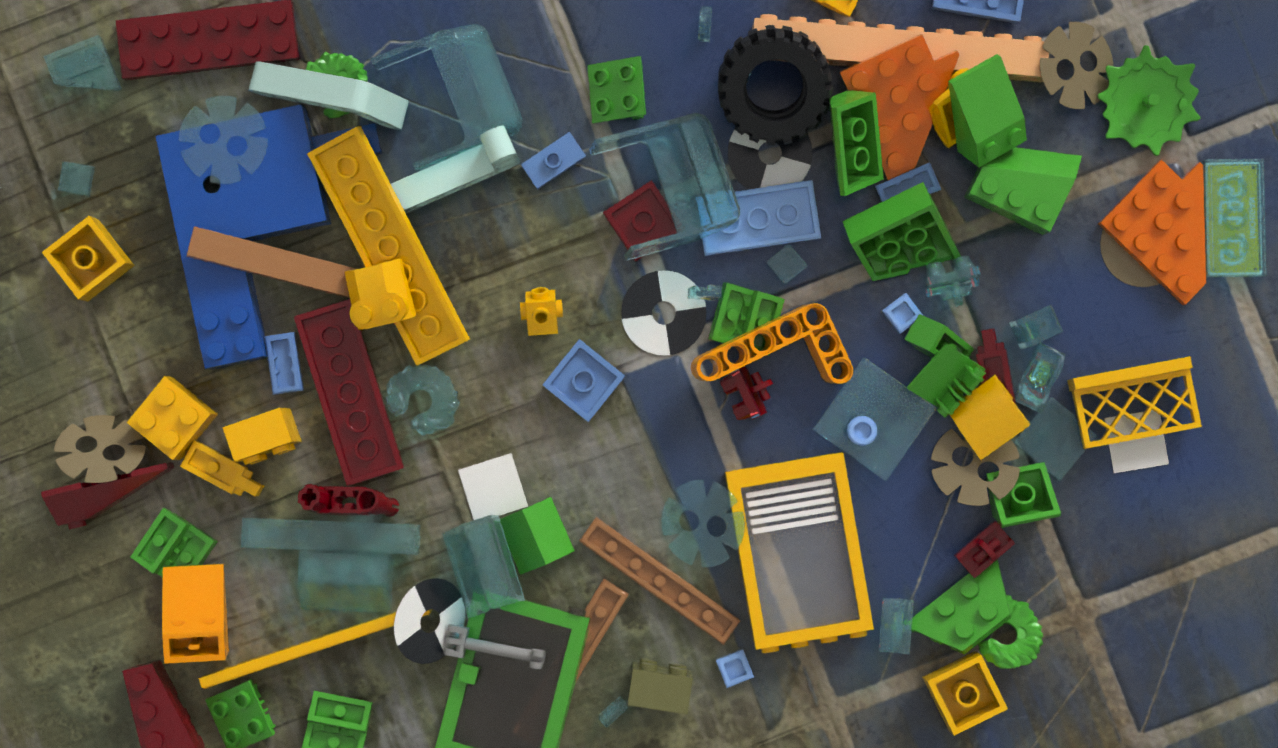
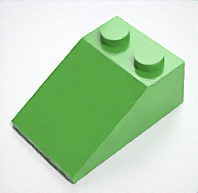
(986, 112)

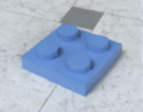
(583, 380)

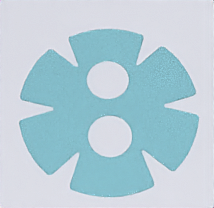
(243, 124)
(715, 504)

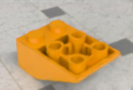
(194, 614)

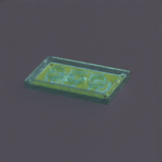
(1234, 218)

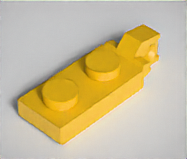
(220, 470)

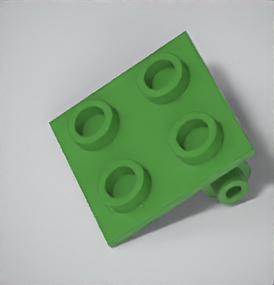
(617, 90)
(947, 379)
(240, 715)

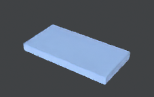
(769, 219)

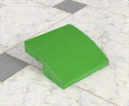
(743, 311)
(172, 543)
(337, 722)

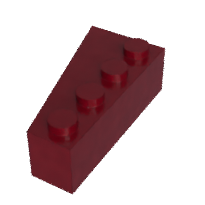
(157, 709)

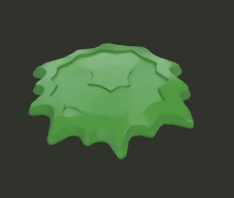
(1149, 100)

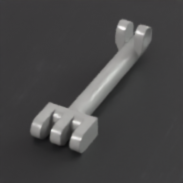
(535, 656)

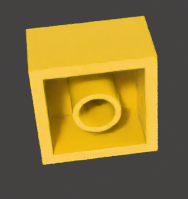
(88, 258)
(172, 418)
(262, 434)
(965, 693)

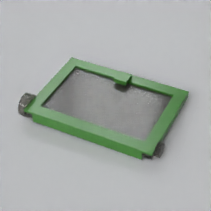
(501, 698)

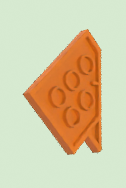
(905, 88)
(1164, 228)

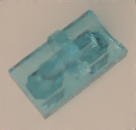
(952, 284)
(896, 625)

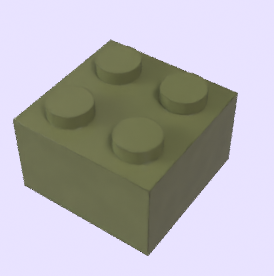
(660, 686)

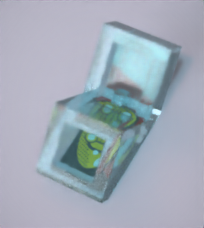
(1039, 377)

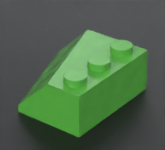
(1025, 186)
(901, 234)

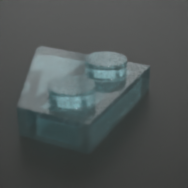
(83, 66)

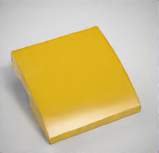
(989, 417)

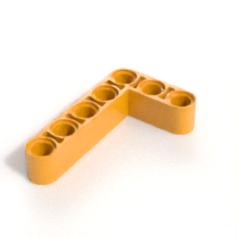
(774, 340)

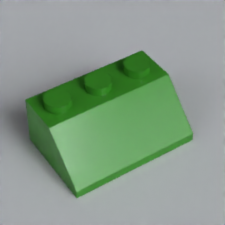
(856, 140)

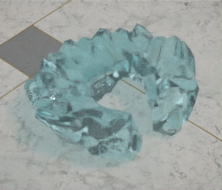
(436, 384)

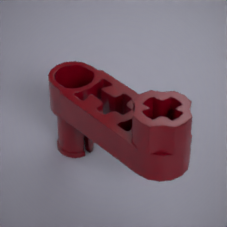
(329, 501)

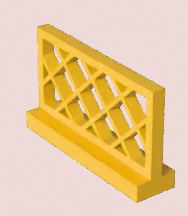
(1135, 376)

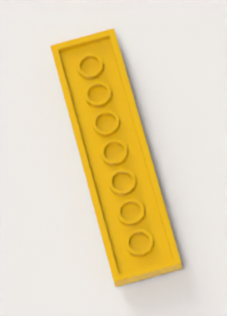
(385, 234)

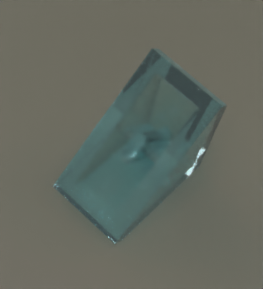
(1036, 327)

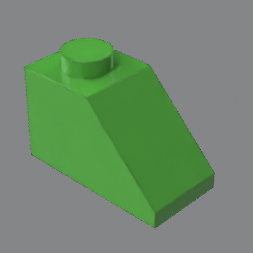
(931, 336)

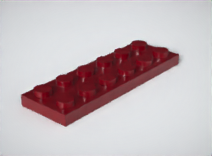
(207, 40)
(349, 393)

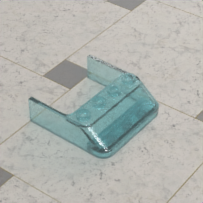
(472, 80)
(689, 175)

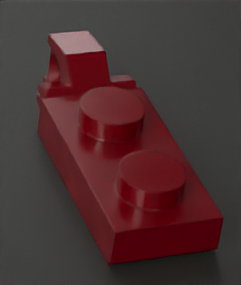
(995, 360)

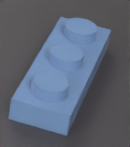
(999, 10)

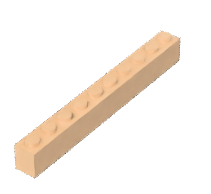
(855, 43)

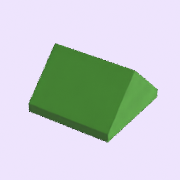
(1029, 499)
(536, 536)

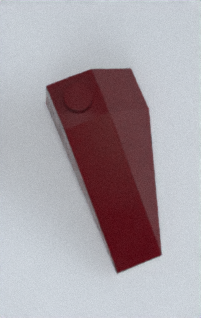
(84, 500)

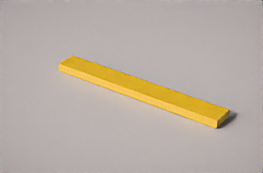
(299, 650)

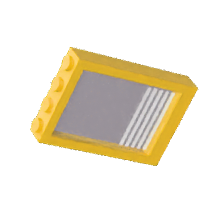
(800, 552)

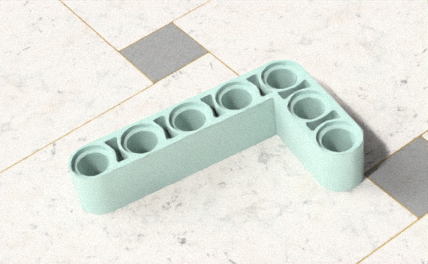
(329, 92)
(458, 172)

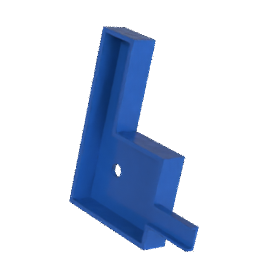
(272, 201)

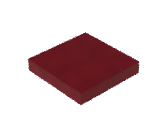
(641, 217)

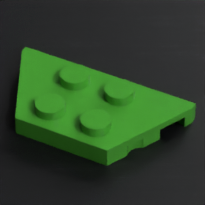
(966, 611)

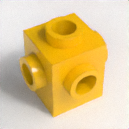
(541, 311)

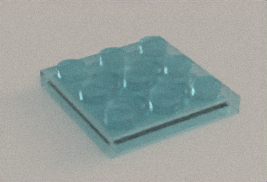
(892, 407)

